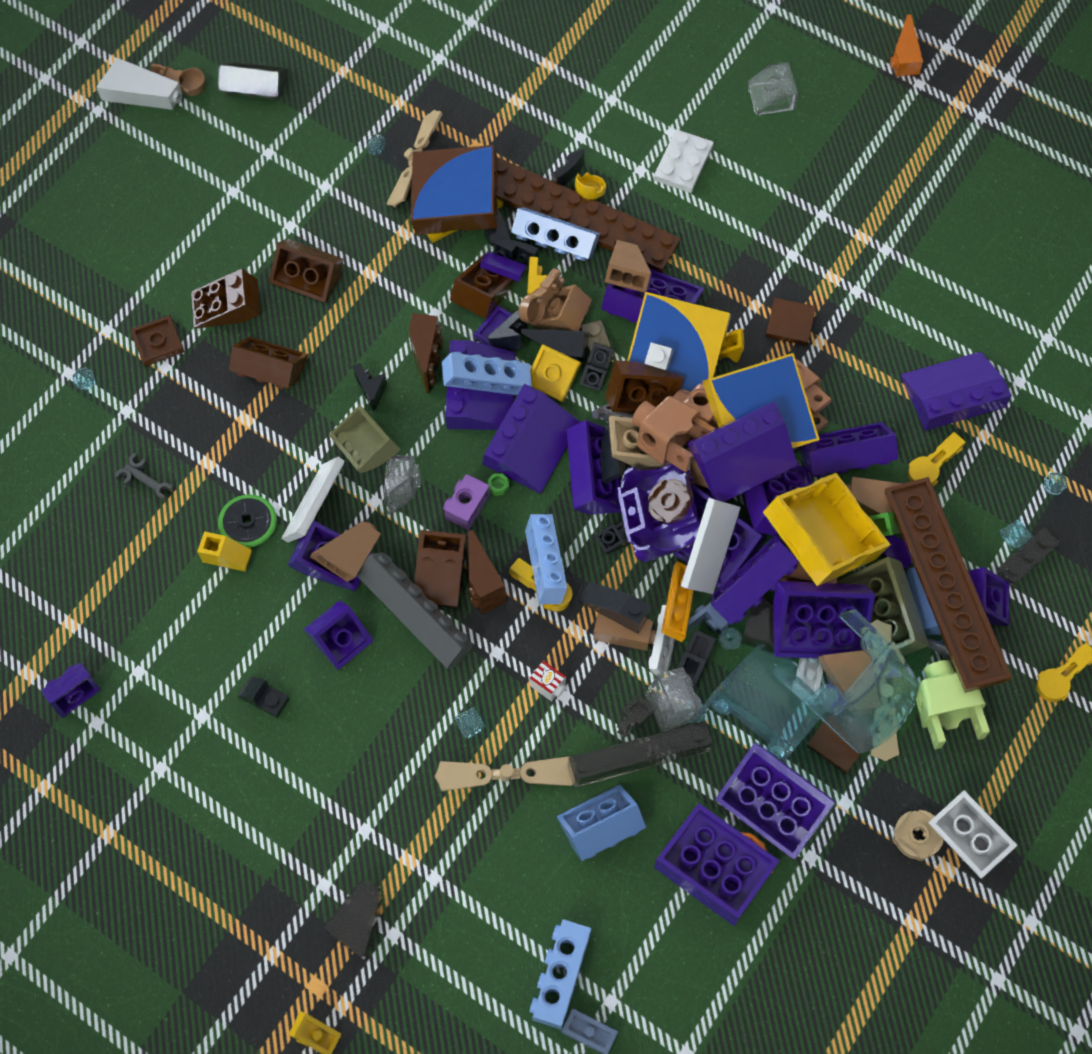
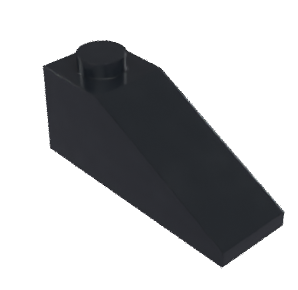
(566, 342)
(616, 605)

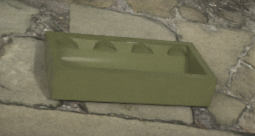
(363, 441)

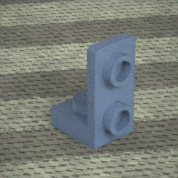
(713, 619)

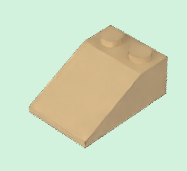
(624, 444)

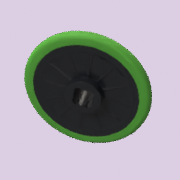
(245, 508)

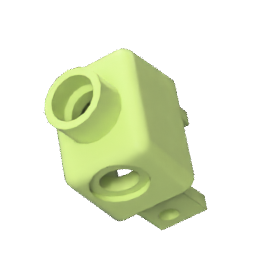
(945, 704)

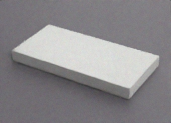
(313, 499)
(710, 546)

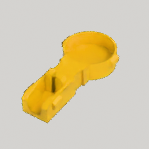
(929, 466)
(523, 573)
(1055, 683)

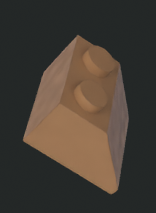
(565, 310)

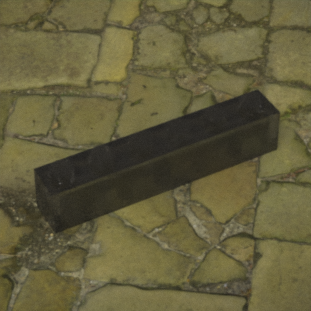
(639, 754)

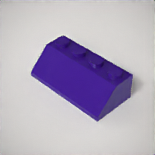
(850, 449)
(588, 489)
(753, 580)

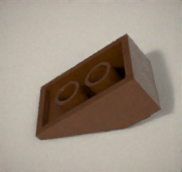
(480, 289)
(636, 382)
(486, 586)

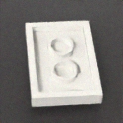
(683, 161)

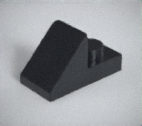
(508, 334)
(371, 387)
(261, 695)

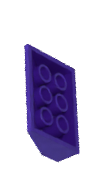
(628, 302)
(956, 390)
(474, 407)
(530, 439)
(744, 452)
(762, 495)
(742, 544)
(809, 618)
(775, 800)
(716, 864)

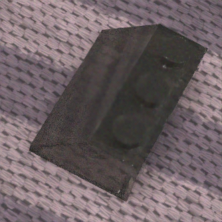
(252, 79)

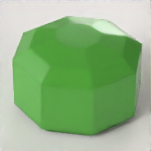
(498, 484)

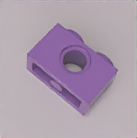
(465, 514)

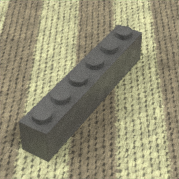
(415, 609)

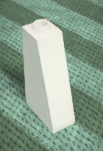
(138, 86)

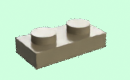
(595, 334)

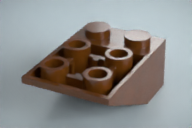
(226, 300)
(425, 342)
(441, 566)

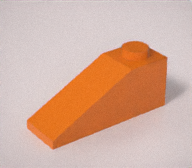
(907, 54)

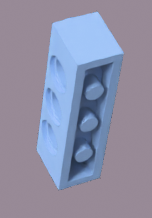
(586, 238)
(485, 373)
(545, 559)
(555, 1014)

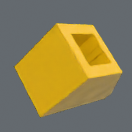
(223, 552)

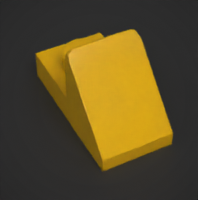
(535, 275)
(733, 345)
(314, 1034)

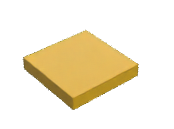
(553, 372)

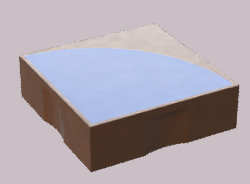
(454, 190)

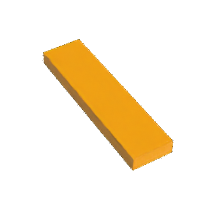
(677, 605)

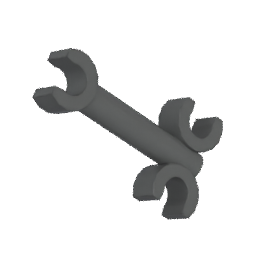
(134, 470)

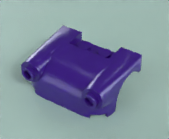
(649, 536)

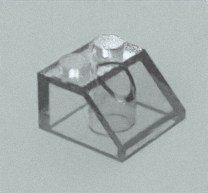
(773, 89)
(401, 482)
(673, 699)

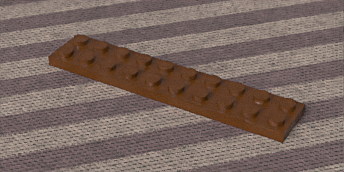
(528, 190)
(947, 585)

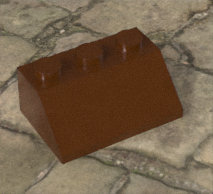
(305, 270)
(267, 362)

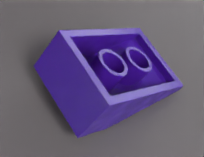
(301, 561)

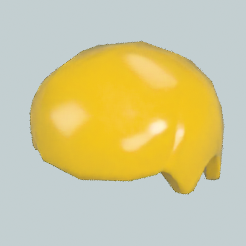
(590, 186)

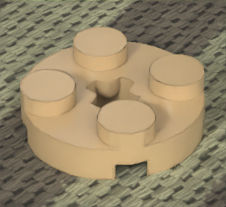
(905, 838)

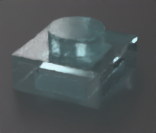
(1015, 534)
(469, 723)

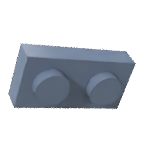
(589, 1032)

